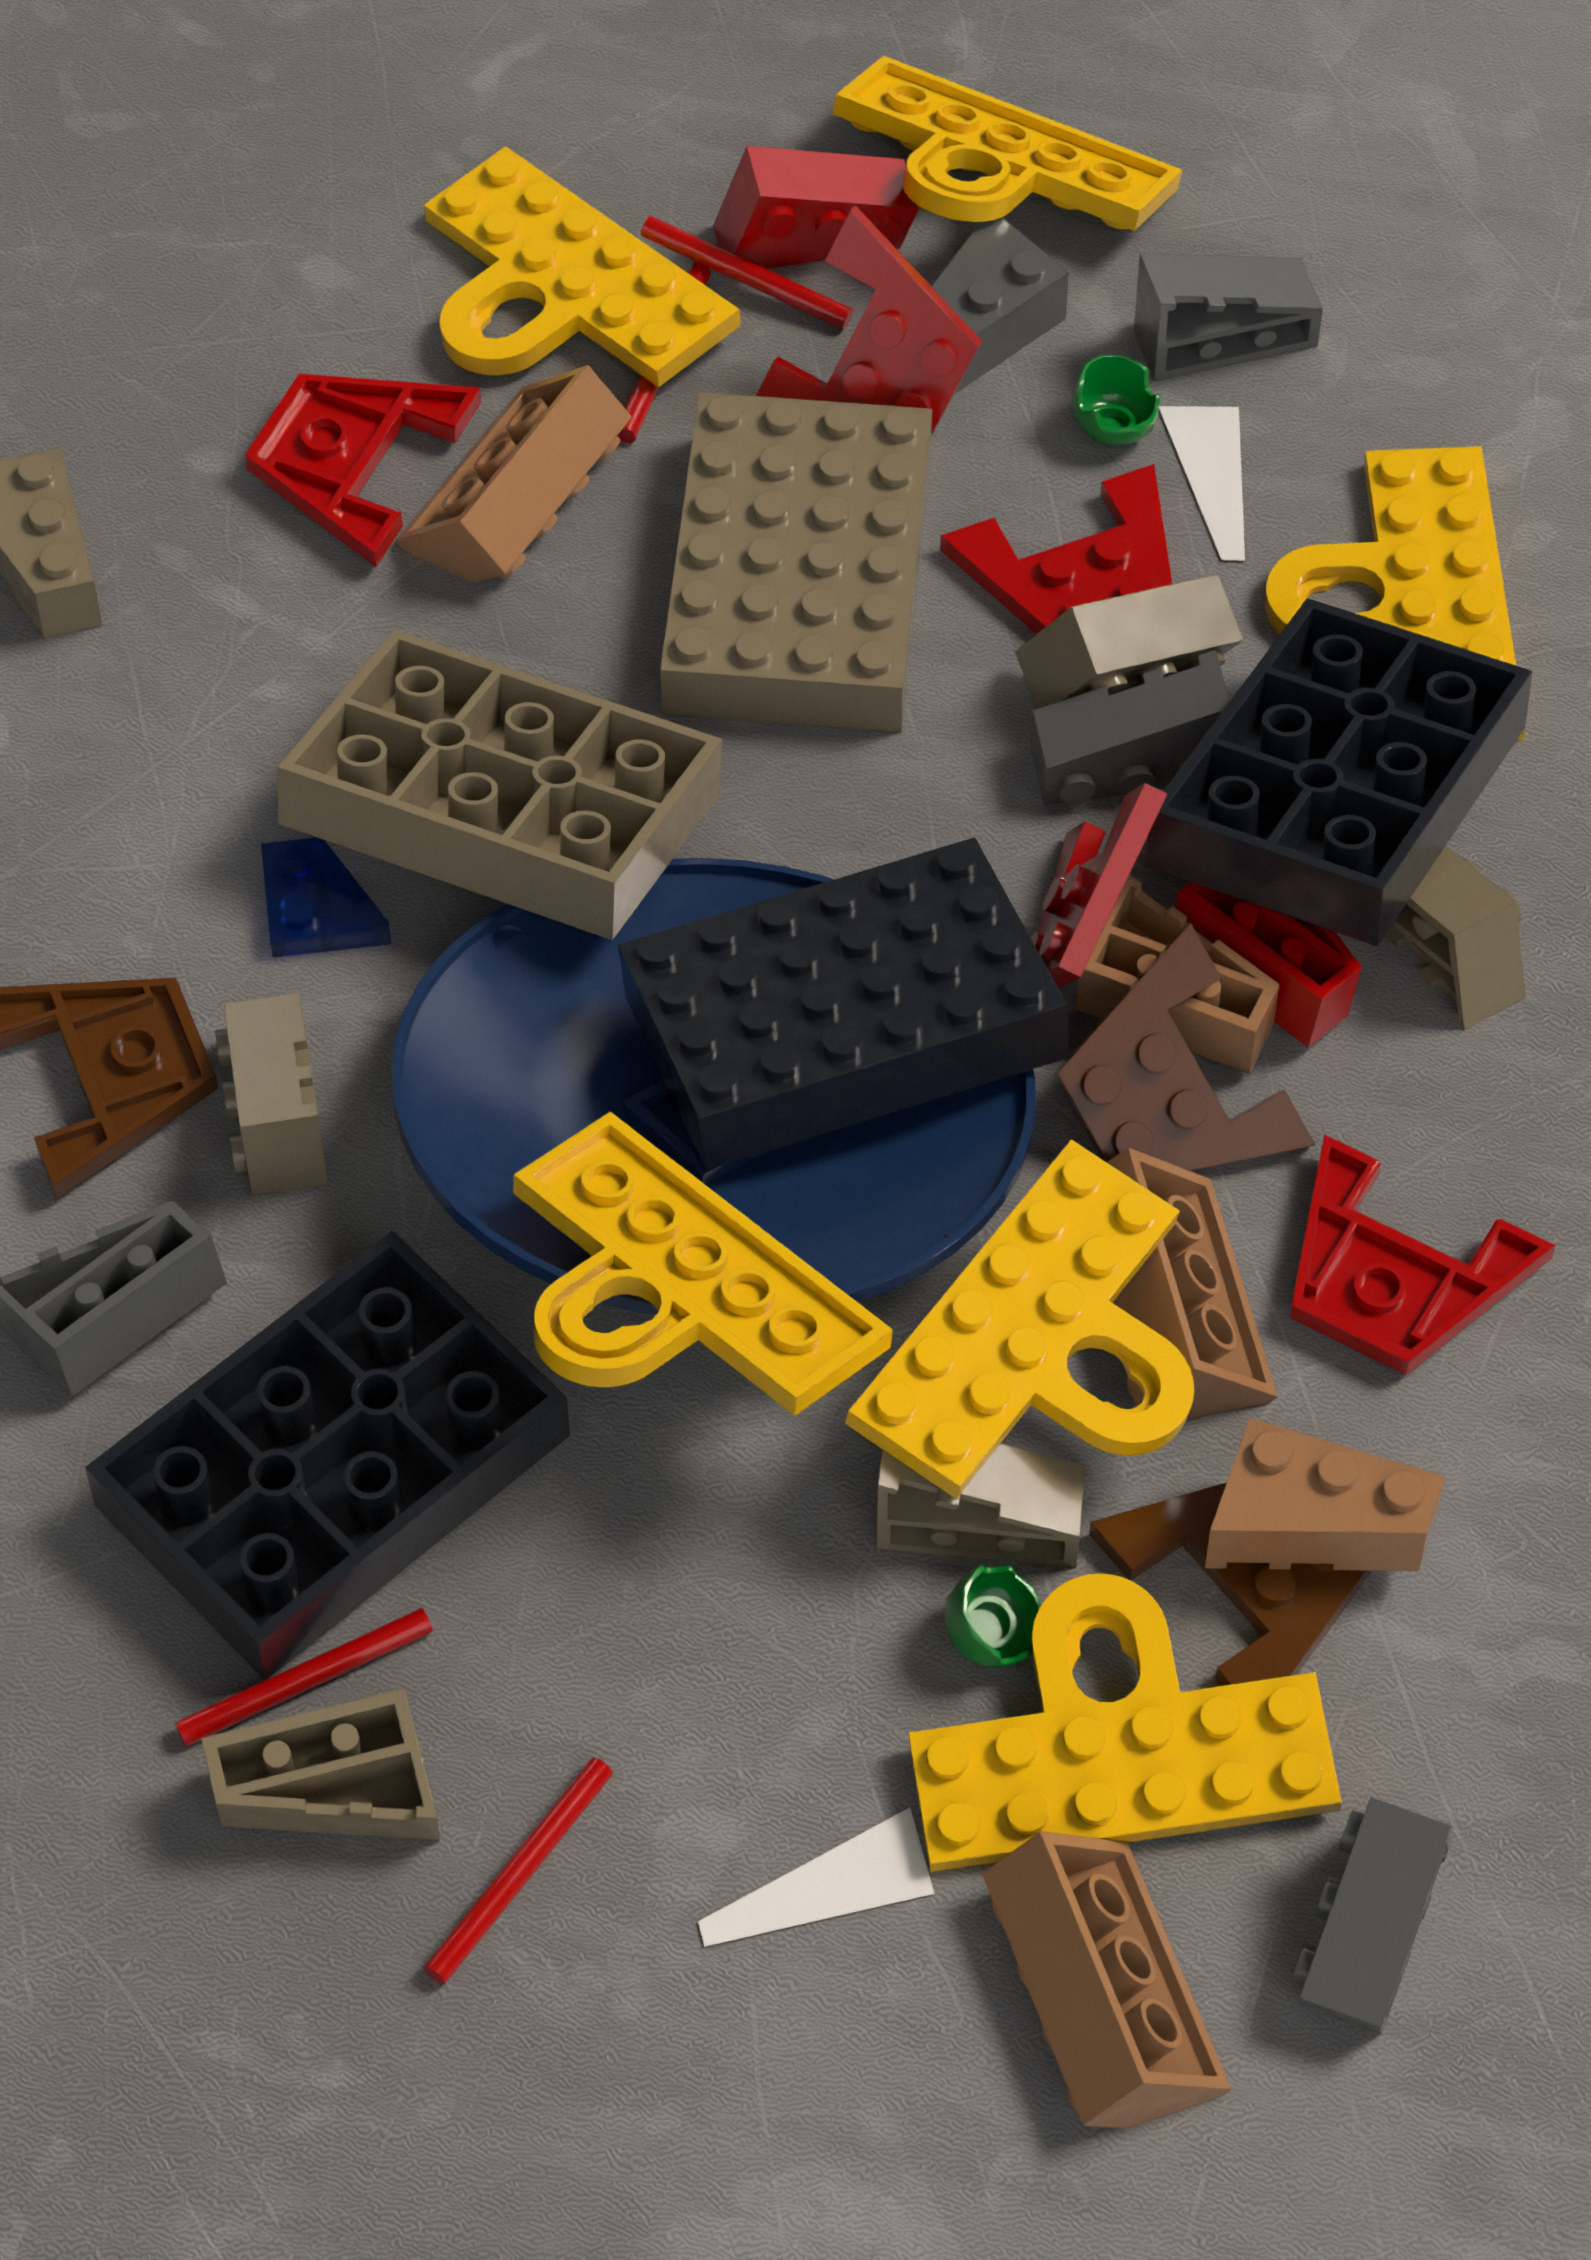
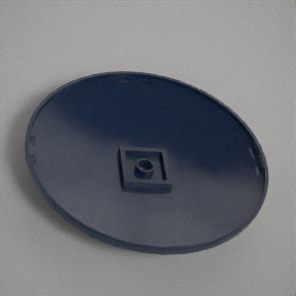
(532, 1040)

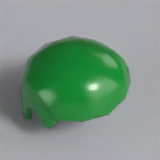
(1114, 400)
(992, 1616)

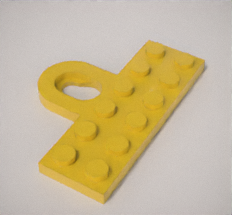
(1014, 147)
(574, 263)
(1428, 558)
(700, 1266)
(1016, 1319)
(1124, 1766)

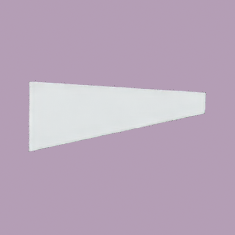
(1211, 457)
(858, 1875)

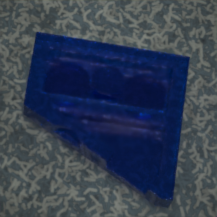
(316, 901)

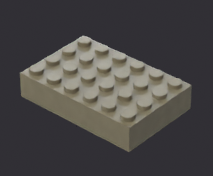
(797, 562)
(500, 783)

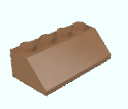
(518, 477)
(1196, 1293)
(1104, 1980)

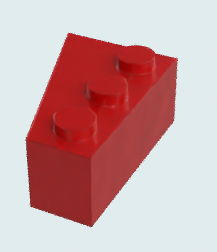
(794, 202)
(1307, 961)

